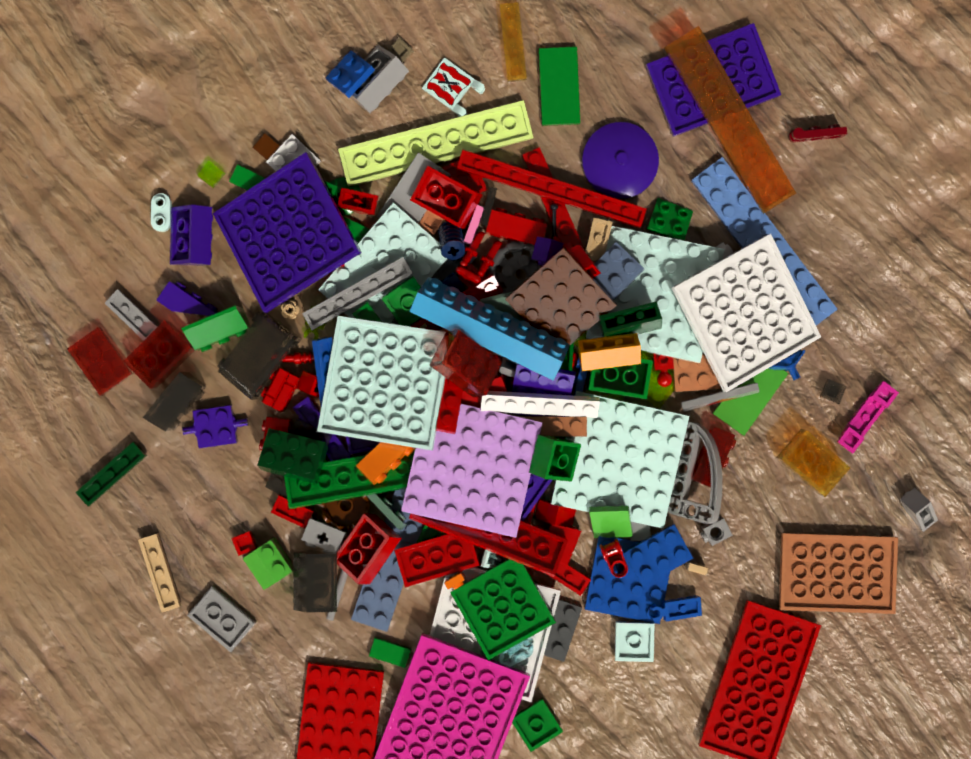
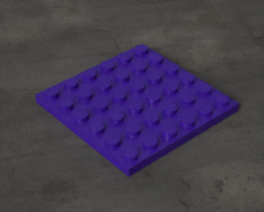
(286, 232)

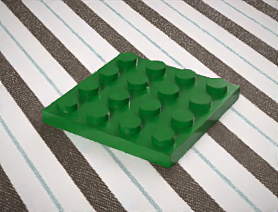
(502, 607)

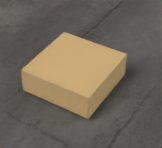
(695, 567)

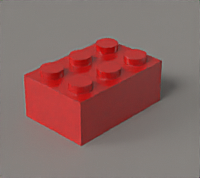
(367, 548)

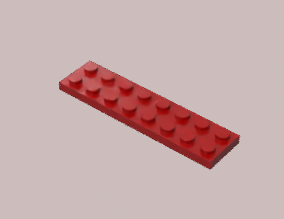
(531, 546)

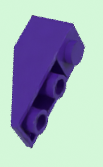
(179, 300)

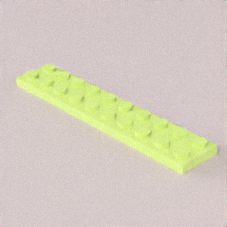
(437, 142)

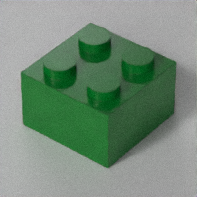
(554, 458)

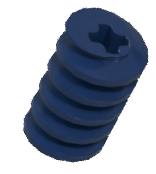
(451, 241)

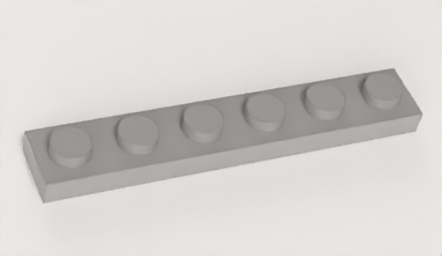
(357, 293)

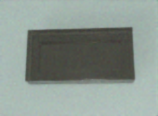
(488, 207)

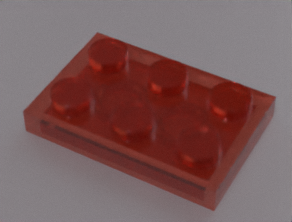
(100, 361)

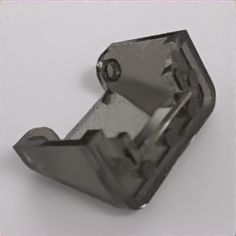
(258, 354)

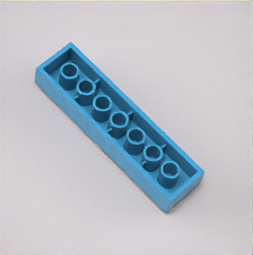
(490, 327)

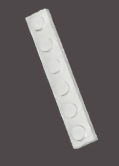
(540, 404)

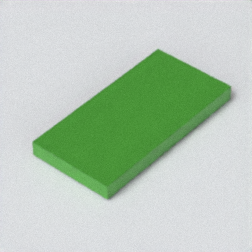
(743, 411)

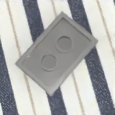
(221, 618)

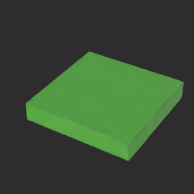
(611, 521)

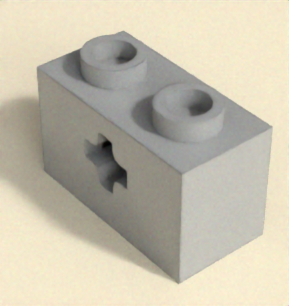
(316, 528)

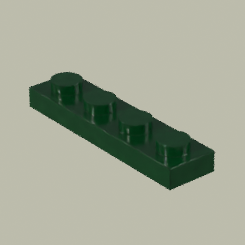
(111, 474)

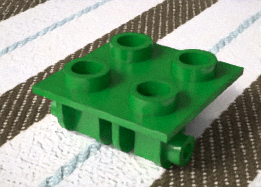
(670, 220)

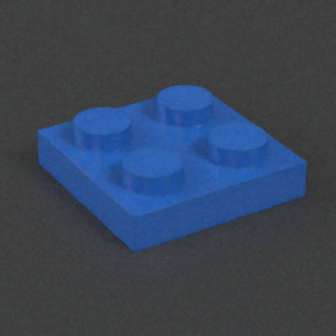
(350, 74)

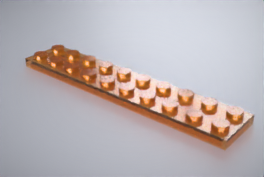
(730, 119)

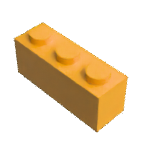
(609, 352)

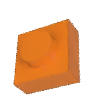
(455, 581)

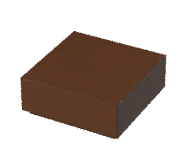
(266, 146)

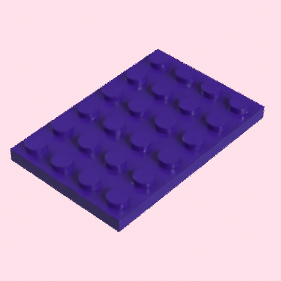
(743, 61)

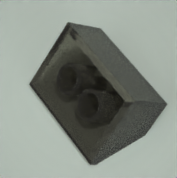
(175, 401)
(314, 581)

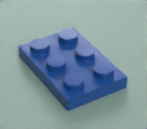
(658, 555)

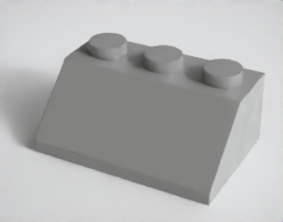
(379, 84)

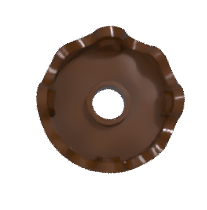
(343, 519)

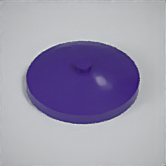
(620, 160)

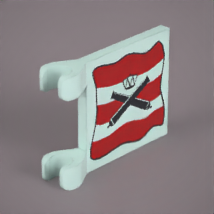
(450, 84)

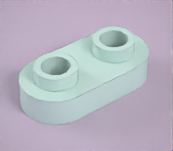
(162, 211)

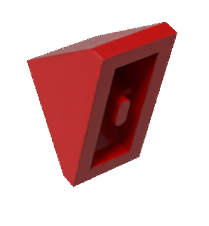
(357, 201)
(555, 514)

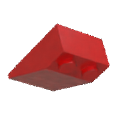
(446, 197)

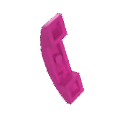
(866, 416)

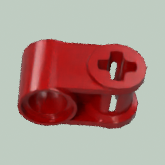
(613, 557)

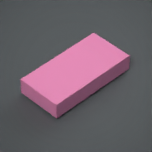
(473, 225)

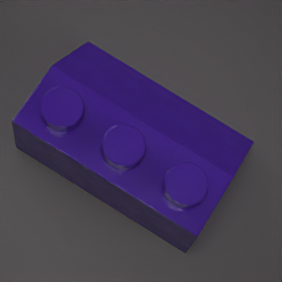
(191, 235)

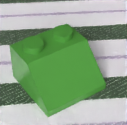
(269, 563)

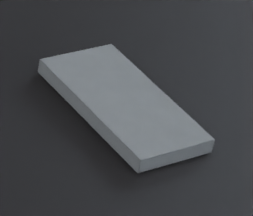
(406, 187)

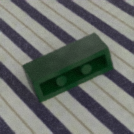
(631, 320)

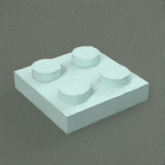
(634, 641)

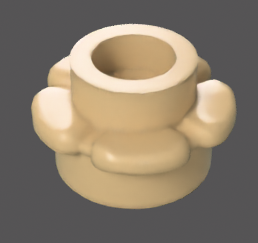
(295, 309)

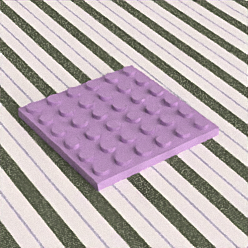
(476, 473)

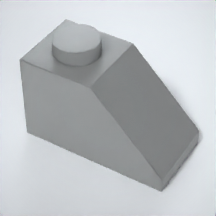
(919, 509)

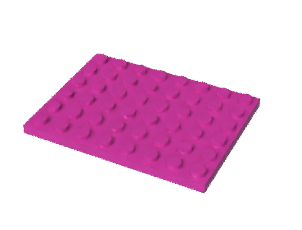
(452, 705)

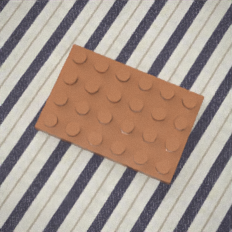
(838, 573)

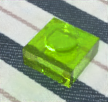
(211, 174)

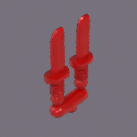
(486, 261)

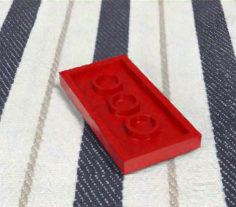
(435, 559)

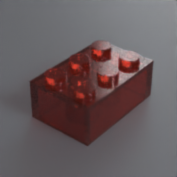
(159, 355)
(465, 363)

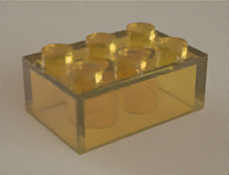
(813, 462)

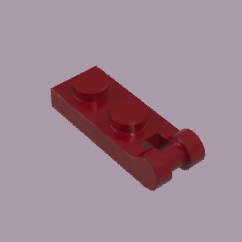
(816, 133)

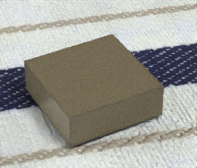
(401, 50)

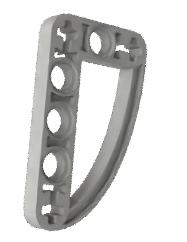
(716, 477)

